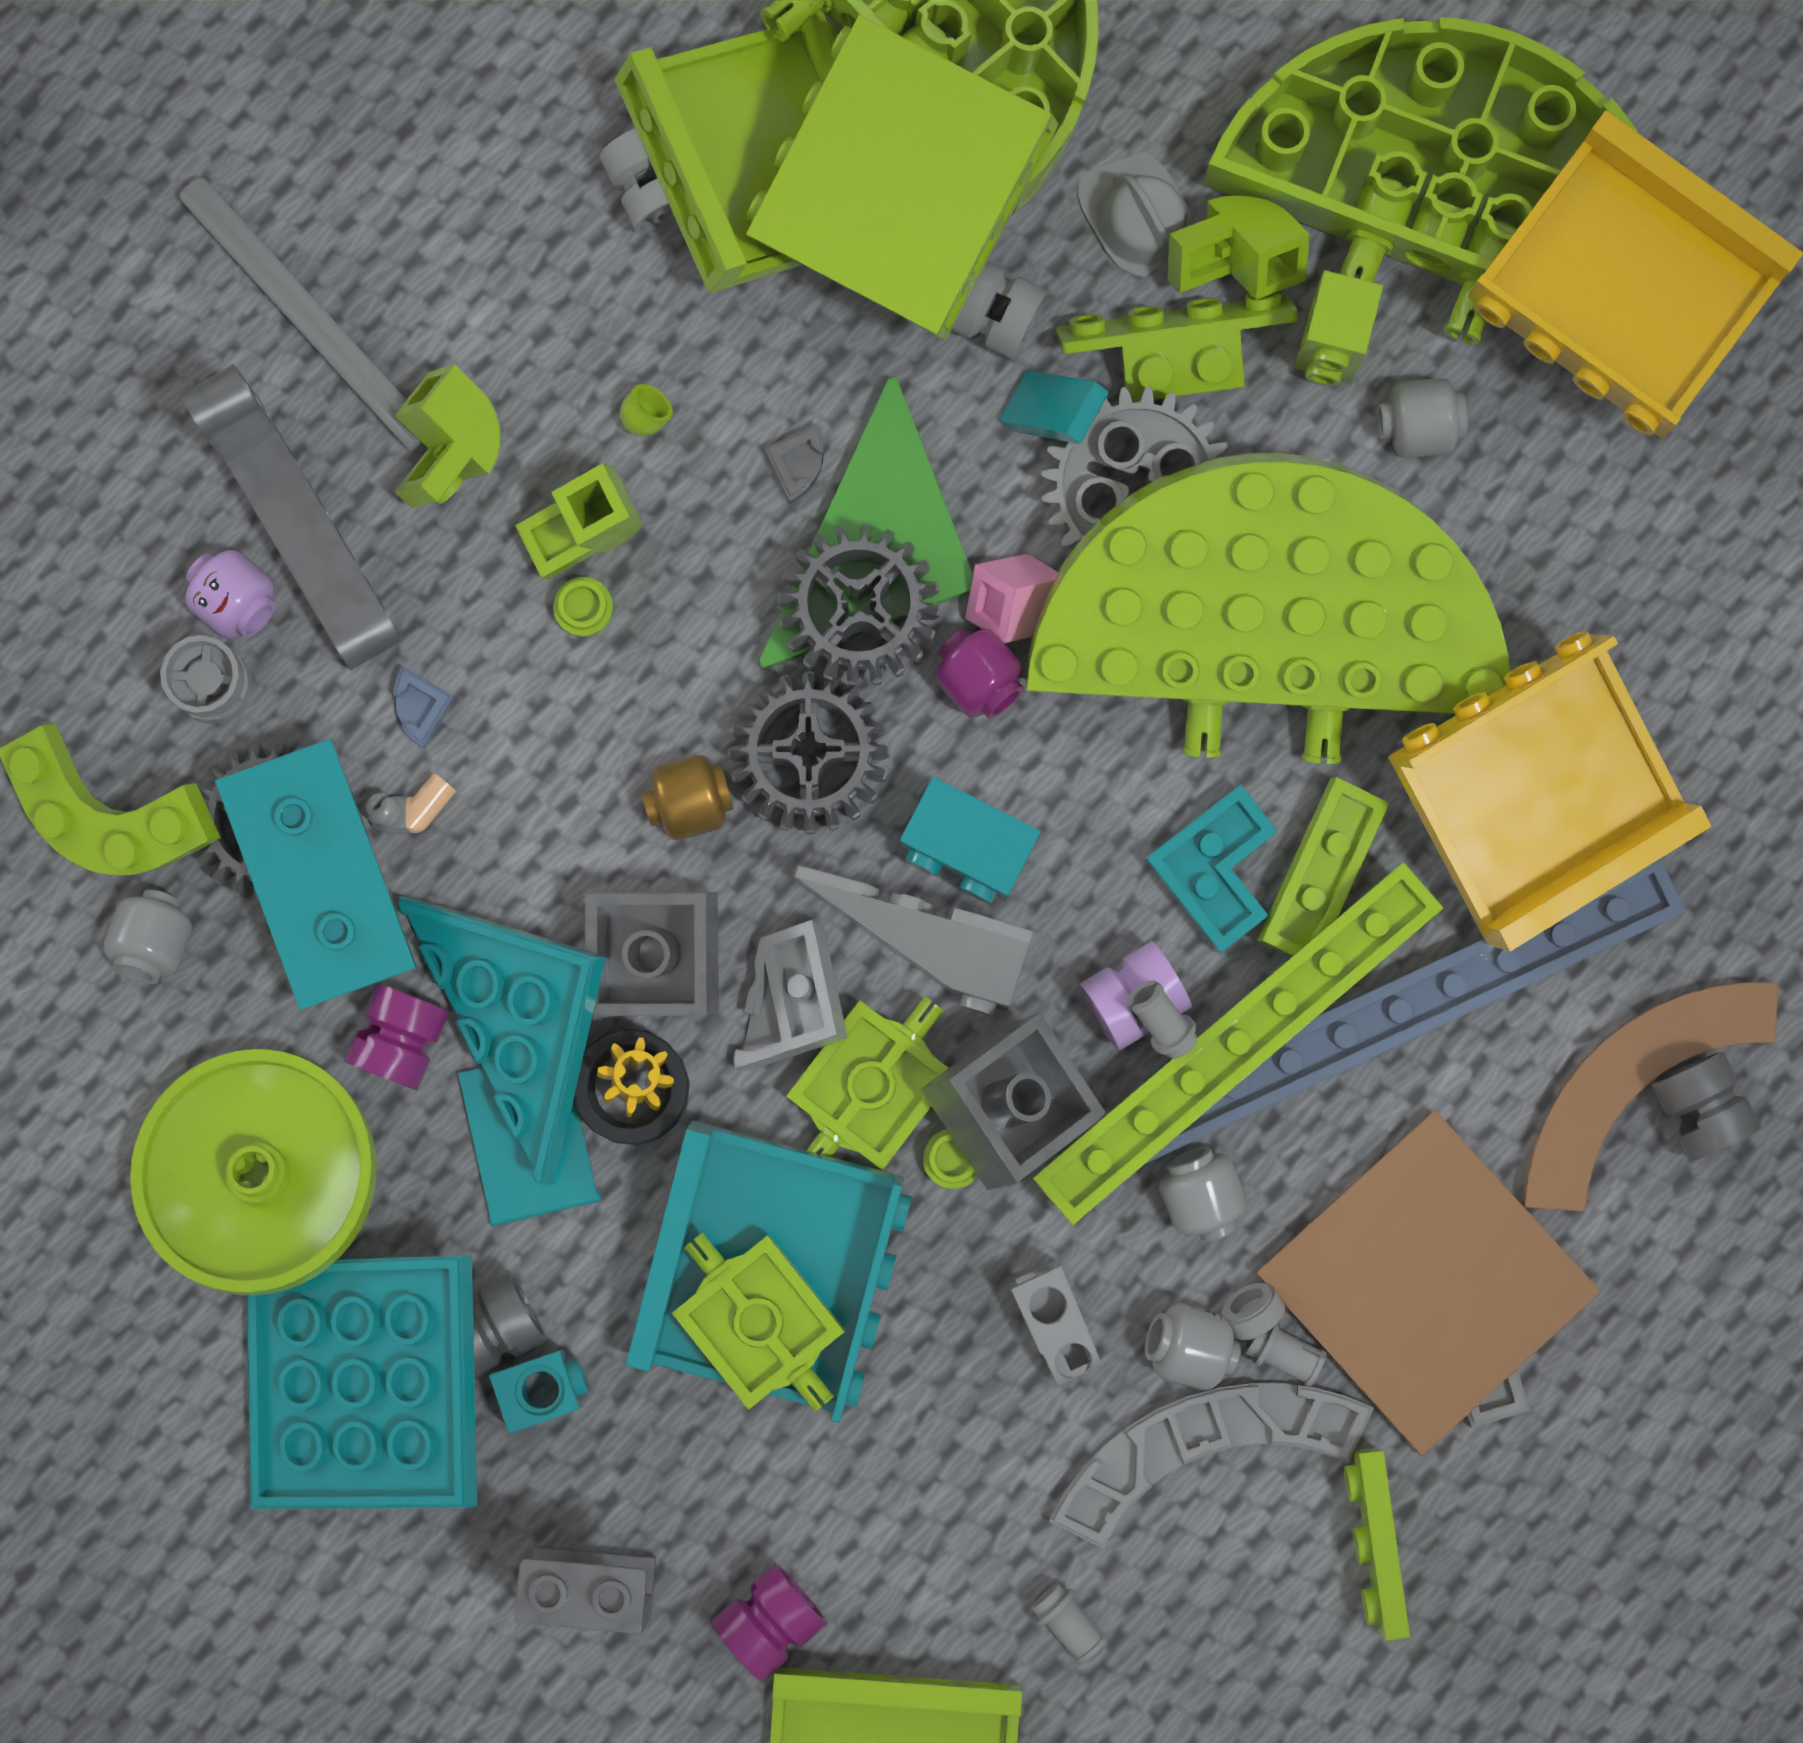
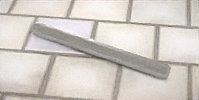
(298, 306)

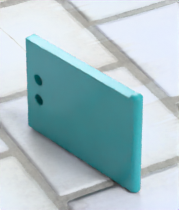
(507, 1169)

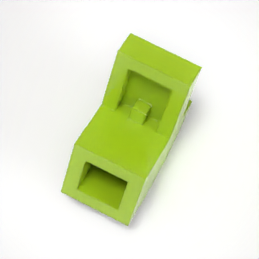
(1241, 238)
(457, 428)
(588, 518)

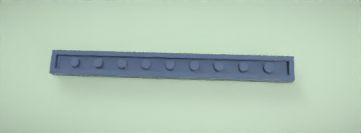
(1439, 995)

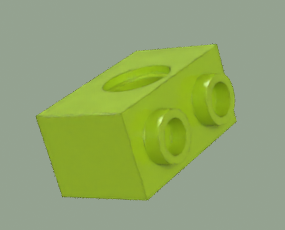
(1337, 328)

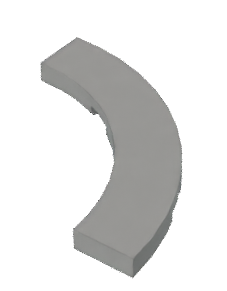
(1196, 1428)

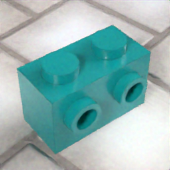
(968, 841)

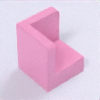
(1009, 595)

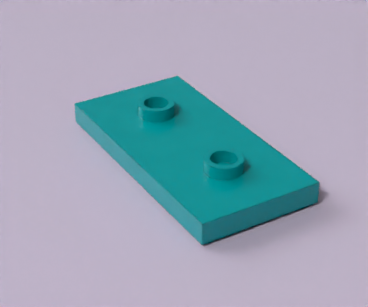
(316, 874)

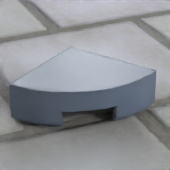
(419, 706)

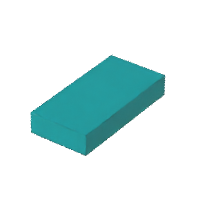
(1054, 406)

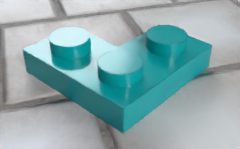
(1200, 863)

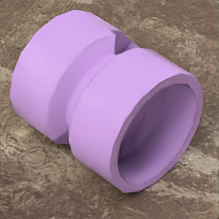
(1110, 989)

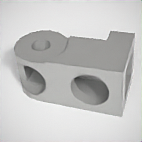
(1055, 1321)

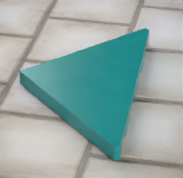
(521, 1013)

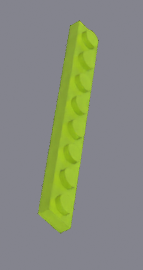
(1237, 1044)

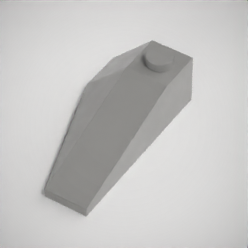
(958, 951)

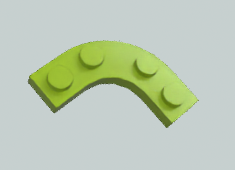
(90, 831)

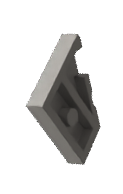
(792, 998)

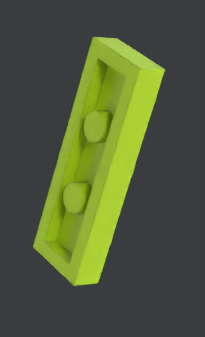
(1323, 867)
(1377, 1544)

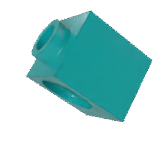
(512, 1395)

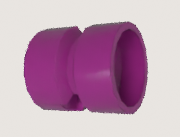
(397, 1036)
(768, 1622)

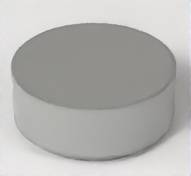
(1253, 1310)

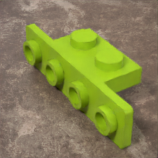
(1179, 348)

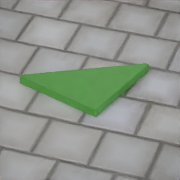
(889, 489)

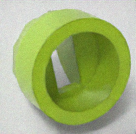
(645, 410)

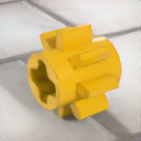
(633, 1094)

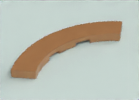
(1622, 1067)

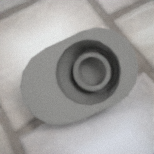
(1133, 211)

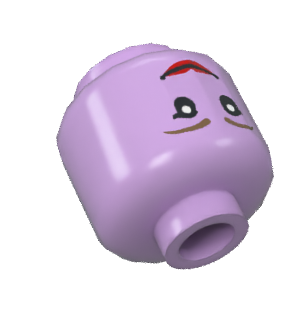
(230, 594)

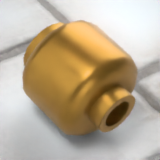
(688, 797)

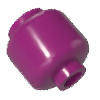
(979, 673)

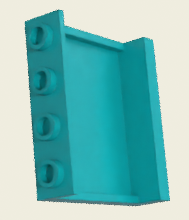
(818, 1210)

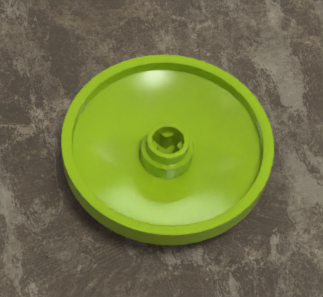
(253, 1172)

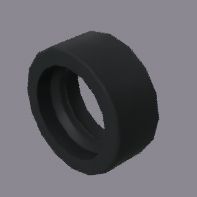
(630, 1133)

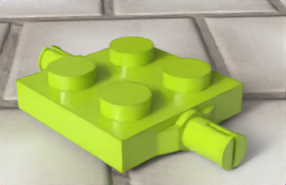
(869, 1084)
(758, 1322)

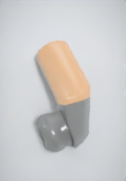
(409, 814)

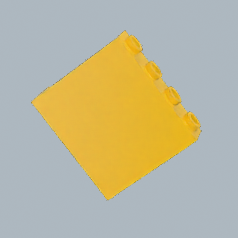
(1633, 276)
(1545, 792)

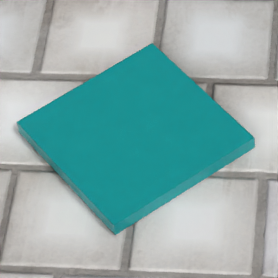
(365, 1388)

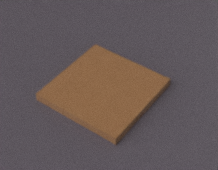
(1428, 1282)

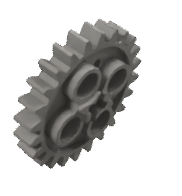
(1156, 433)

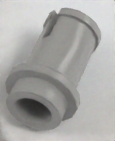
(1170, 1031)
(1287, 1354)
(1068, 1623)

